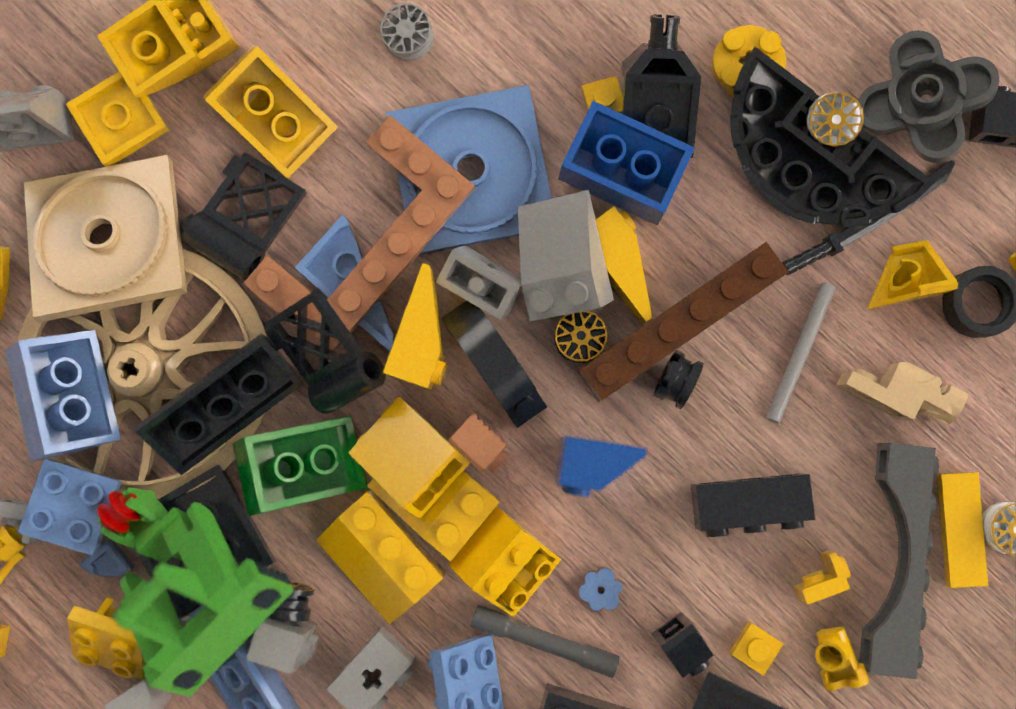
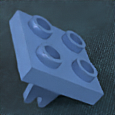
(66, 505)
(466, 675)

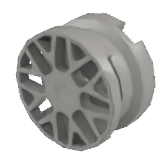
(407, 32)

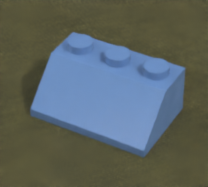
(62, 394)

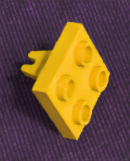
(102, 642)

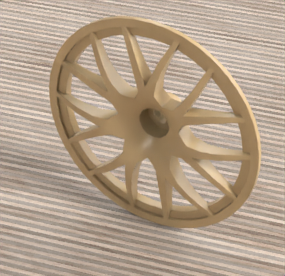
(161, 366)

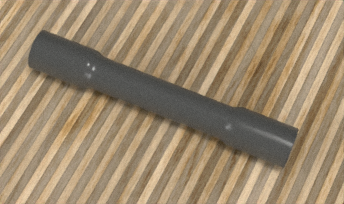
(585, 655)

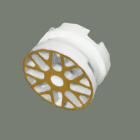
(835, 118)
(1000, 527)

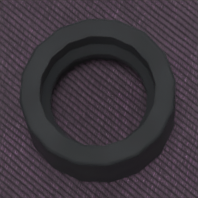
(1006, 289)

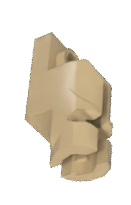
(905, 392)

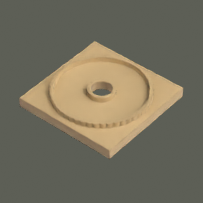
(132, 267)

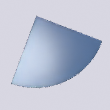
(108, 562)

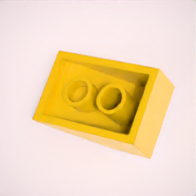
(270, 111)
(418, 346)
(452, 517)

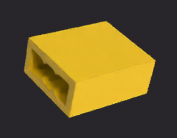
(408, 457)

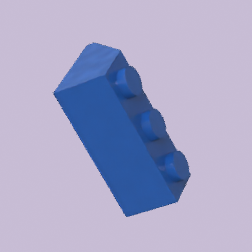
(625, 163)
(593, 464)

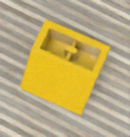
(504, 562)

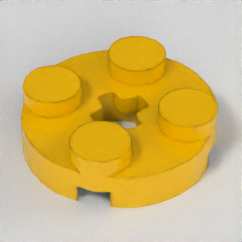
(736, 45)

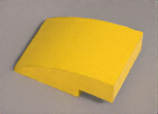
(167, 43)

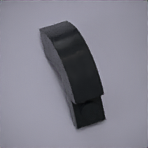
(494, 362)

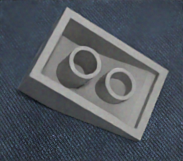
(34, 118)
(561, 257)

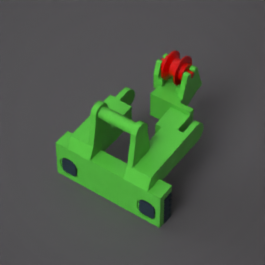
(232, 597)

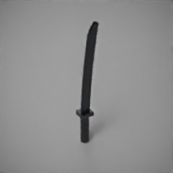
(834, 244)

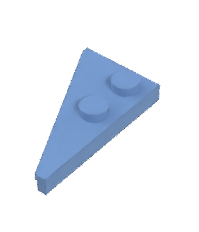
(331, 263)

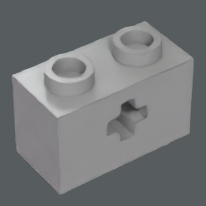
(481, 281)
(283, 644)
(381, 652)

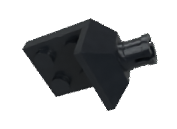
(662, 83)

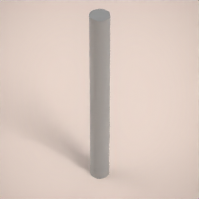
(800, 352)

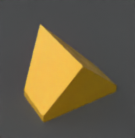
(912, 274)

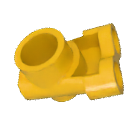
(838, 663)

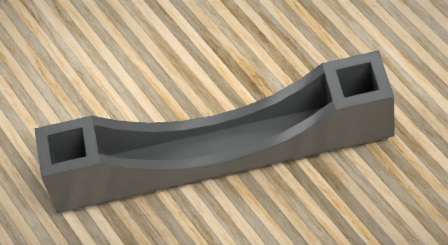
(893, 634)

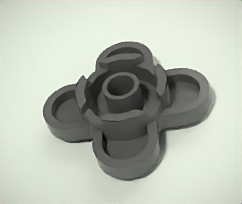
(921, 70)

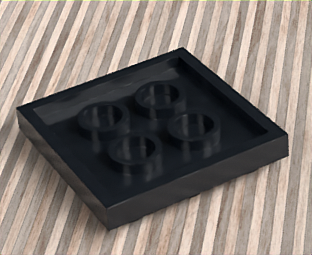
(232, 518)

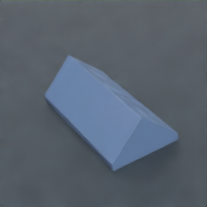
(248, 683)

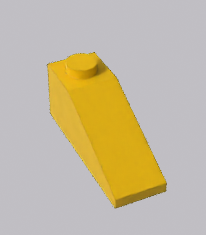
(624, 261)

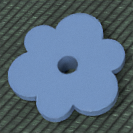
(607, 598)

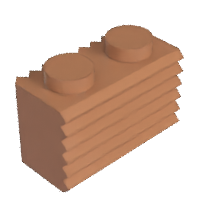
(479, 444)

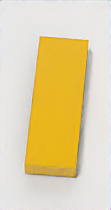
(962, 529)

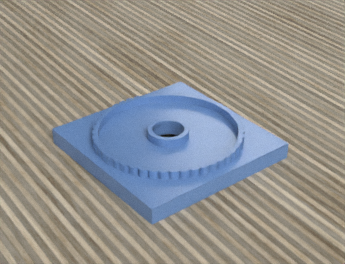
(501, 133)

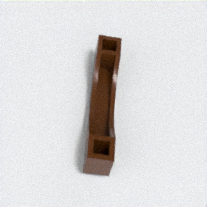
(682, 322)

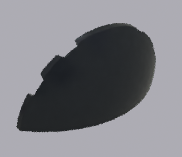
(798, 173)

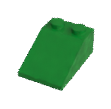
(298, 465)

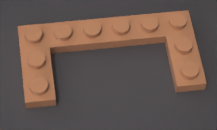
(440, 197)

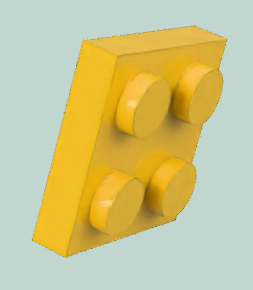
(116, 119)

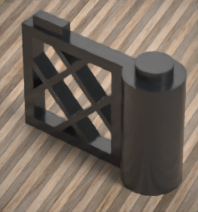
(225, 240)
(334, 382)

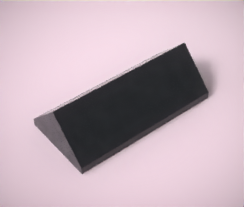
(219, 404)

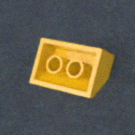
(380, 556)

